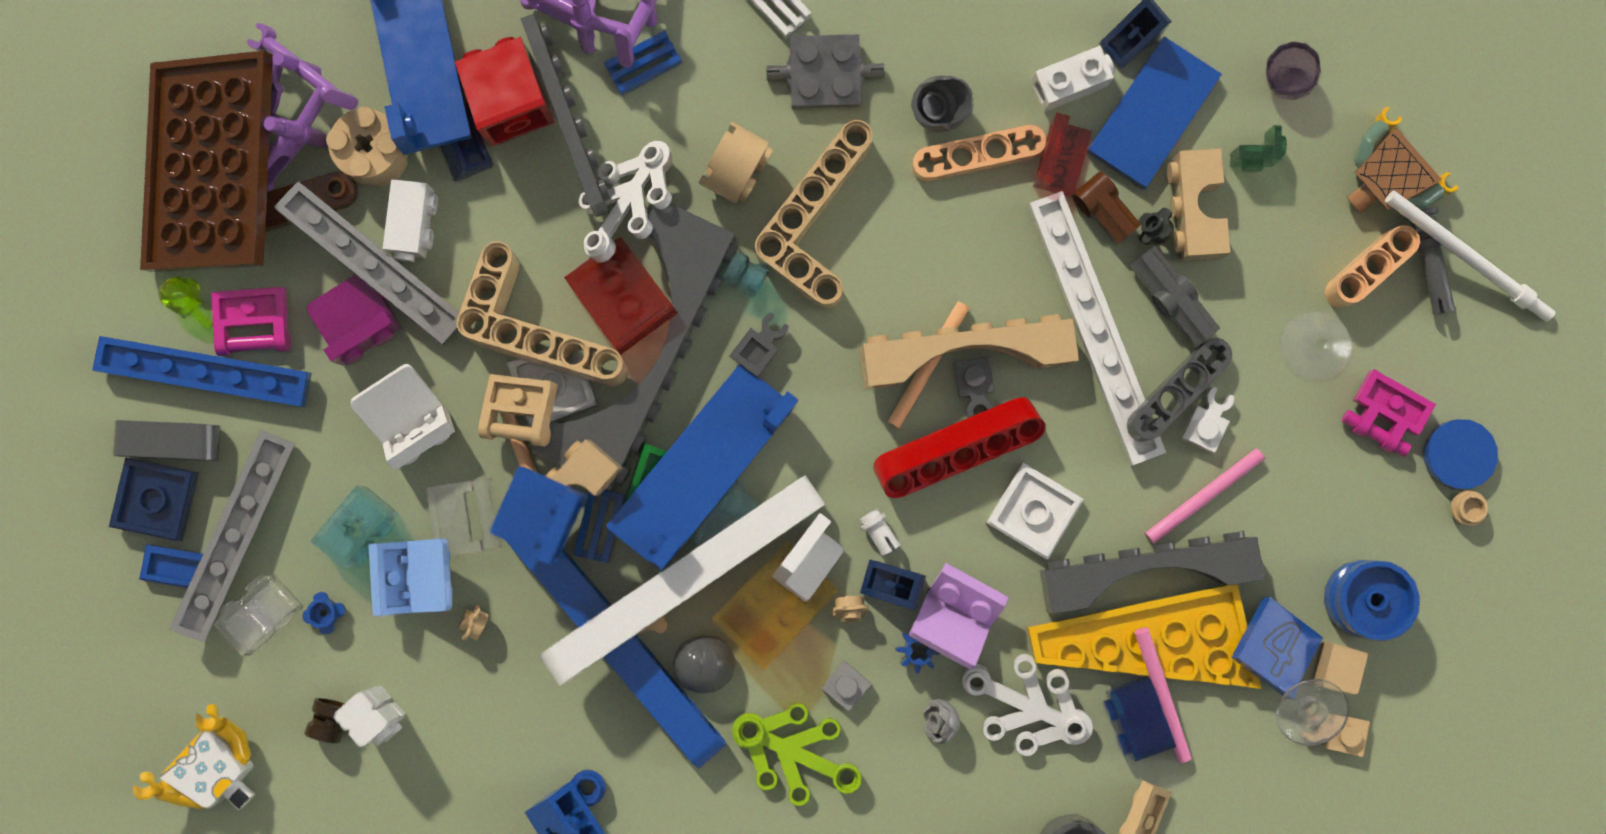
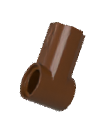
(1100, 201)

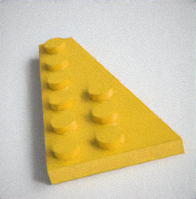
(1189, 630)

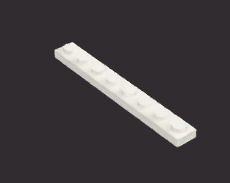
(1093, 321)

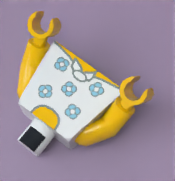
(206, 769)

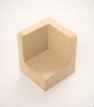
(1341, 666)

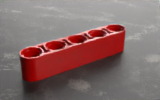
(958, 447)

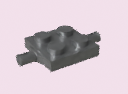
(825, 71)

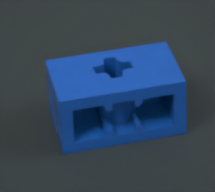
(563, 813)

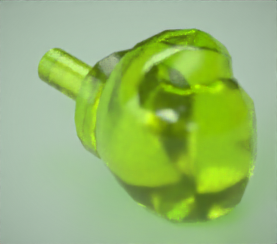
(182, 298)

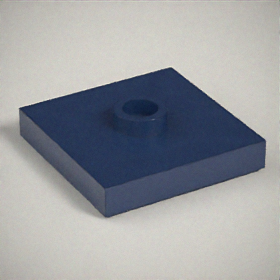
(153, 499)

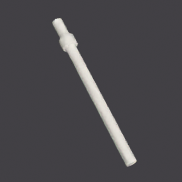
(1519, 294)

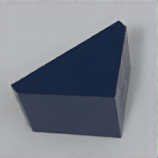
(1135, 32)
(893, 584)

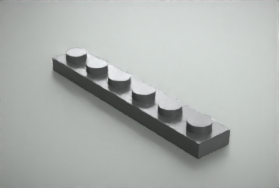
(572, 128)

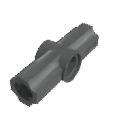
(1174, 296)

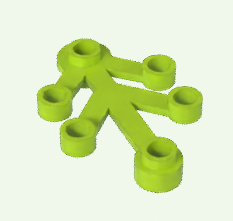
(790, 750)

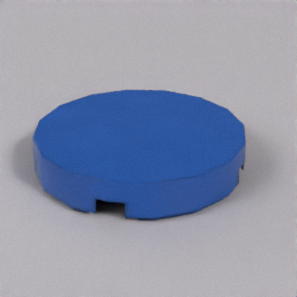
(1461, 454)

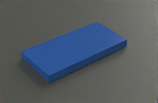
(1154, 113)

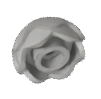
(941, 721)

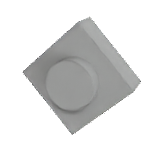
(846, 685)

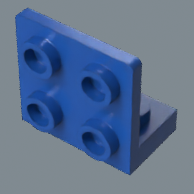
(538, 514)

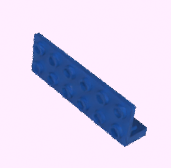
(420, 75)
(700, 467)

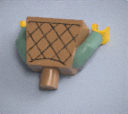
(1391, 164)

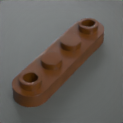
(319, 186)

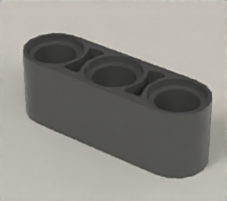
(166, 440)

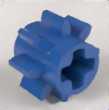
(917, 661)

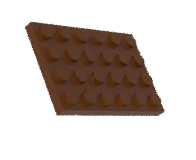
(207, 163)

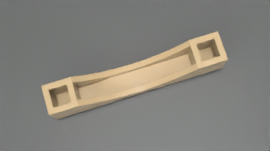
(1037, 344)

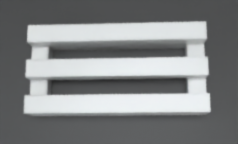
(796, 22)

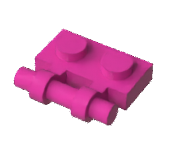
(1395, 404)

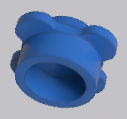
(314, 617)

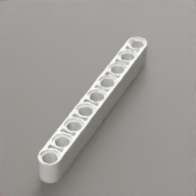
(681, 580)

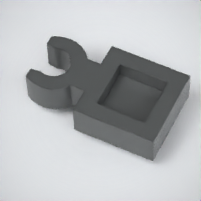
(756, 349)
(974, 381)

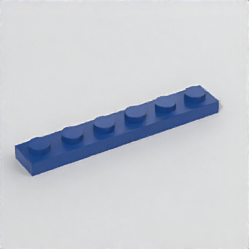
(202, 371)

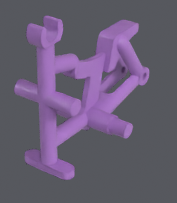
(581, 17)
(295, 133)

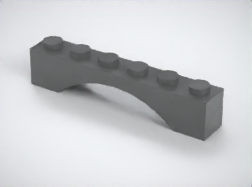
(1078, 585)

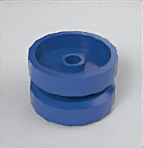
(1383, 617)

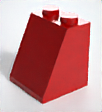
(504, 91)

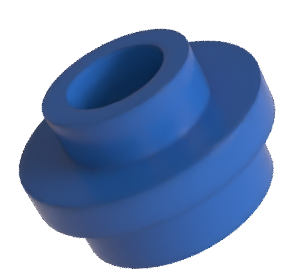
(598, 782)

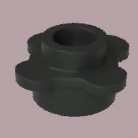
(1159, 233)

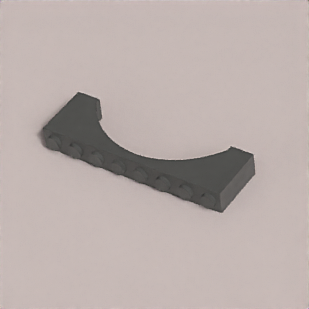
(693, 259)

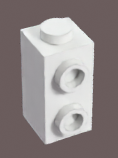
(1073, 78)
(409, 220)

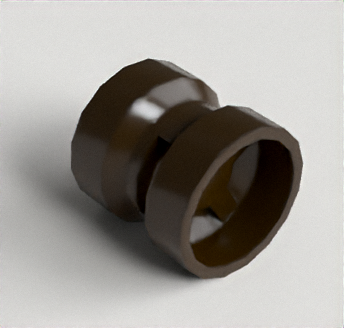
(324, 725)

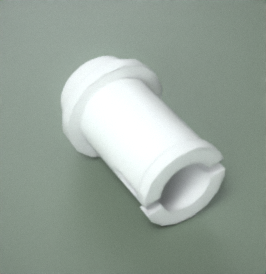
(879, 531)

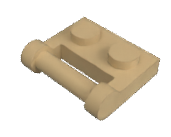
(522, 398)

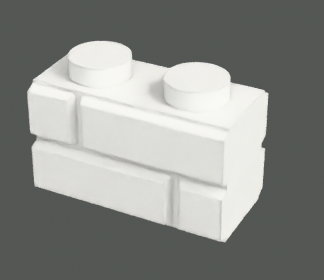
(371, 717)

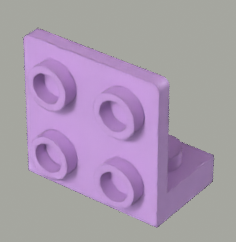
(957, 615)

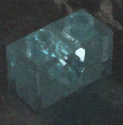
(337, 534)

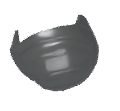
(942, 103)
(704, 664)

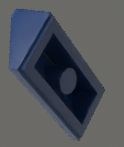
(467, 156)

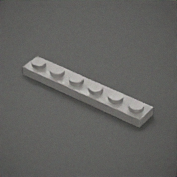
(368, 262)
(232, 536)

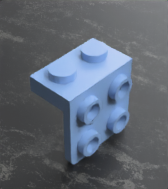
(410, 577)

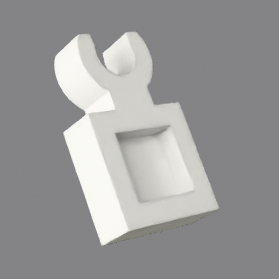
(1206, 425)

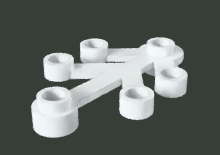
(652, 162)
(1031, 708)

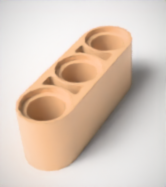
(1387, 261)

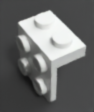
(403, 415)

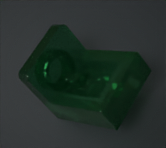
(1255, 157)

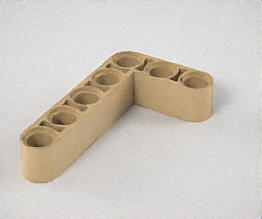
(809, 211)
(528, 335)

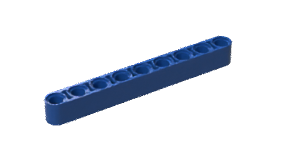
(630, 660)

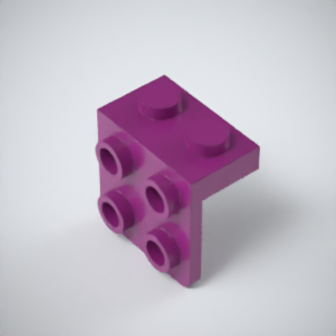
(352, 320)

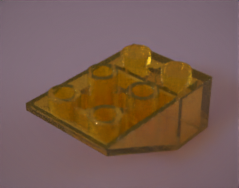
(767, 615)

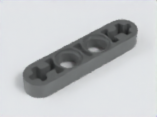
(1183, 394)

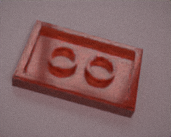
(621, 297)

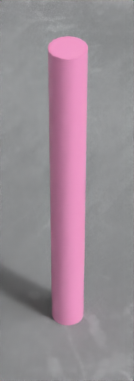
(1204, 496)
(1159, 682)

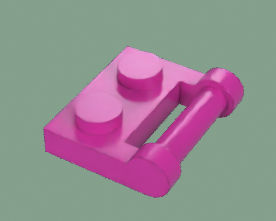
(248, 309)

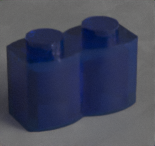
(1139, 719)

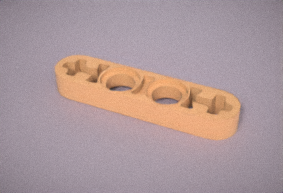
(977, 149)

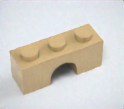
(1196, 234)
(587, 467)

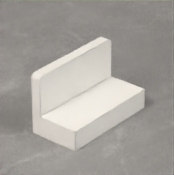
(809, 560)

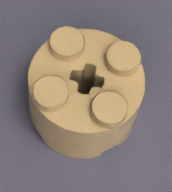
(349, 142)
(735, 162)

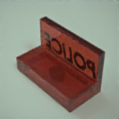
(1062, 156)

